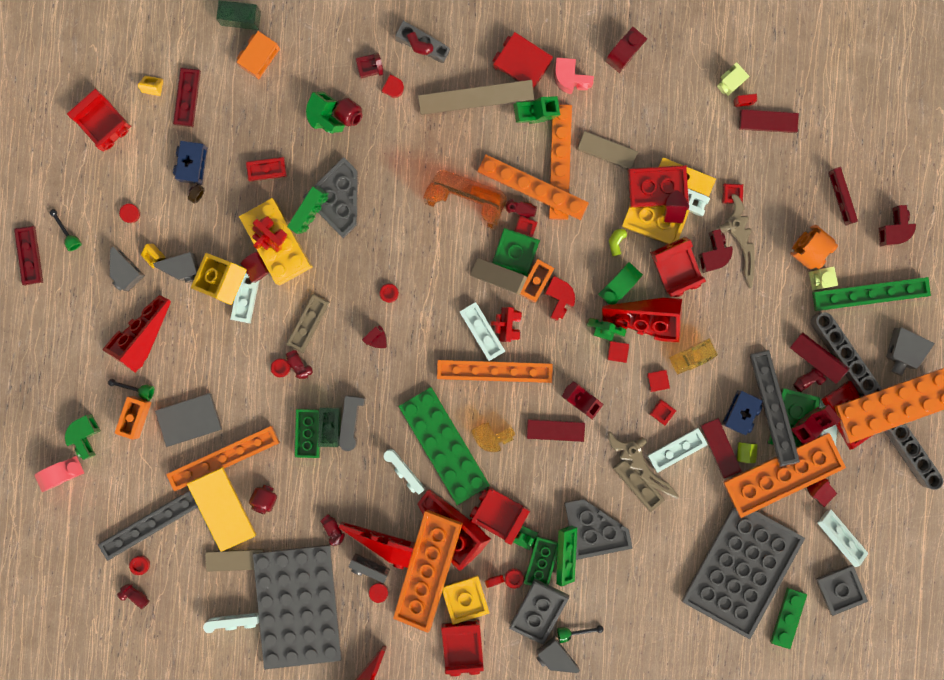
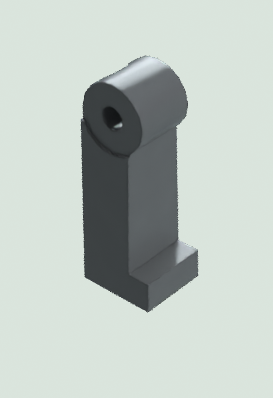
(440, 50)
(349, 421)

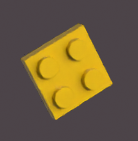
(465, 599)

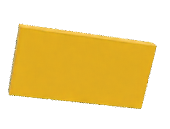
(221, 509)

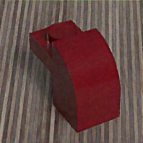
(625, 49)
(900, 230)
(719, 256)
(582, 400)
(814, 423)

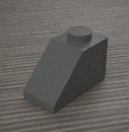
(180, 267)
(123, 271)
(556, 657)

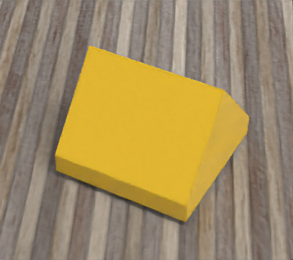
(151, 85)
(152, 254)

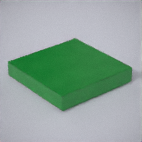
(516, 251)

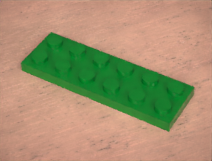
(444, 445)

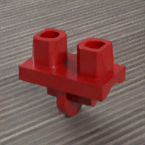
(265, 237)
(504, 324)

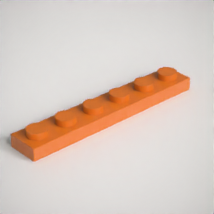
(560, 155)
(533, 187)
(494, 371)
(224, 457)

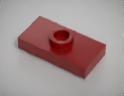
(266, 169)

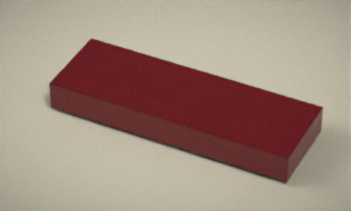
(187, 97)
(768, 121)
(842, 195)
(28, 255)
(819, 358)
(555, 430)
(720, 448)

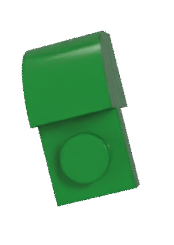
(537, 111)
(319, 113)
(620, 284)
(79, 432)

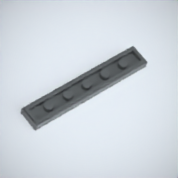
(774, 408)
(148, 525)

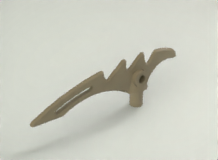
(736, 226)
(633, 452)

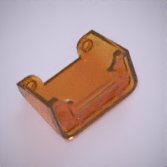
(447, 182)

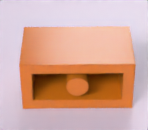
(257, 54)
(536, 281)
(132, 417)

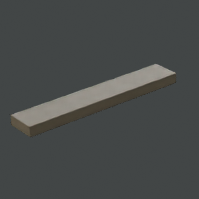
(476, 97)

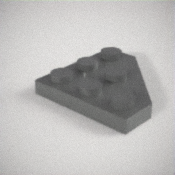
(341, 205)
(596, 531)

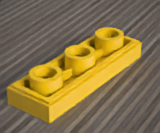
(696, 180)

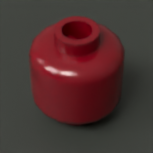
(348, 112)
(263, 499)

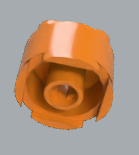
(813, 247)

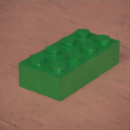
(308, 210)
(307, 433)
(541, 560)

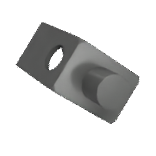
(907, 350)

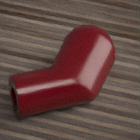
(419, 47)

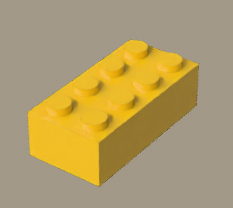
(291, 258)

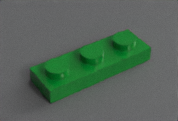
(566, 555)
(788, 618)

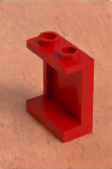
(522, 60)
(99, 120)
(677, 267)
(499, 515)
(462, 648)

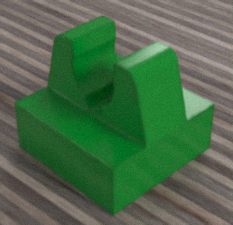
(525, 537)

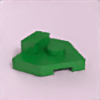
(605, 329)

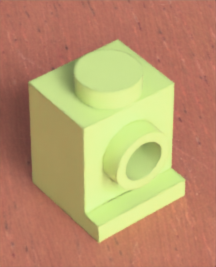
(732, 79)
(823, 278)

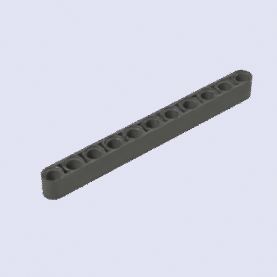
(906, 437)

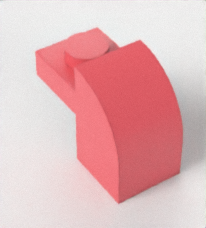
(566, 78)
(59, 473)

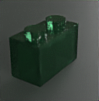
(238, 15)
(329, 426)

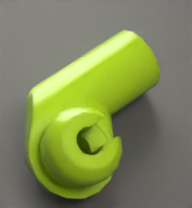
(615, 240)

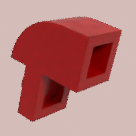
(563, 294)

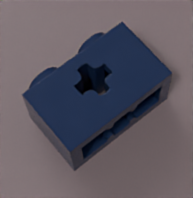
(193, 172)
(735, 420)

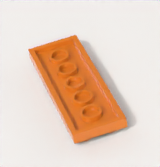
(892, 406)
(770, 483)
(427, 570)

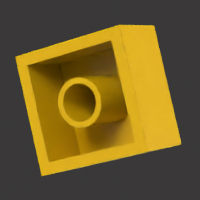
(218, 278)

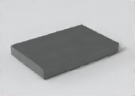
(188, 420)
(539, 611)

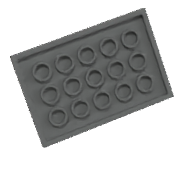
(743, 571)
(297, 607)

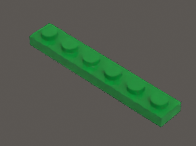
(871, 294)

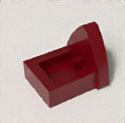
(370, 65)
(676, 208)
(255, 267)
(376, 338)
(822, 492)

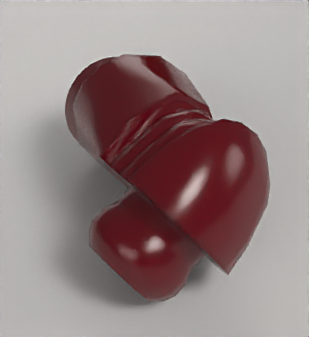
(523, 208)
(297, 365)
(807, 379)
(332, 529)
(137, 597)

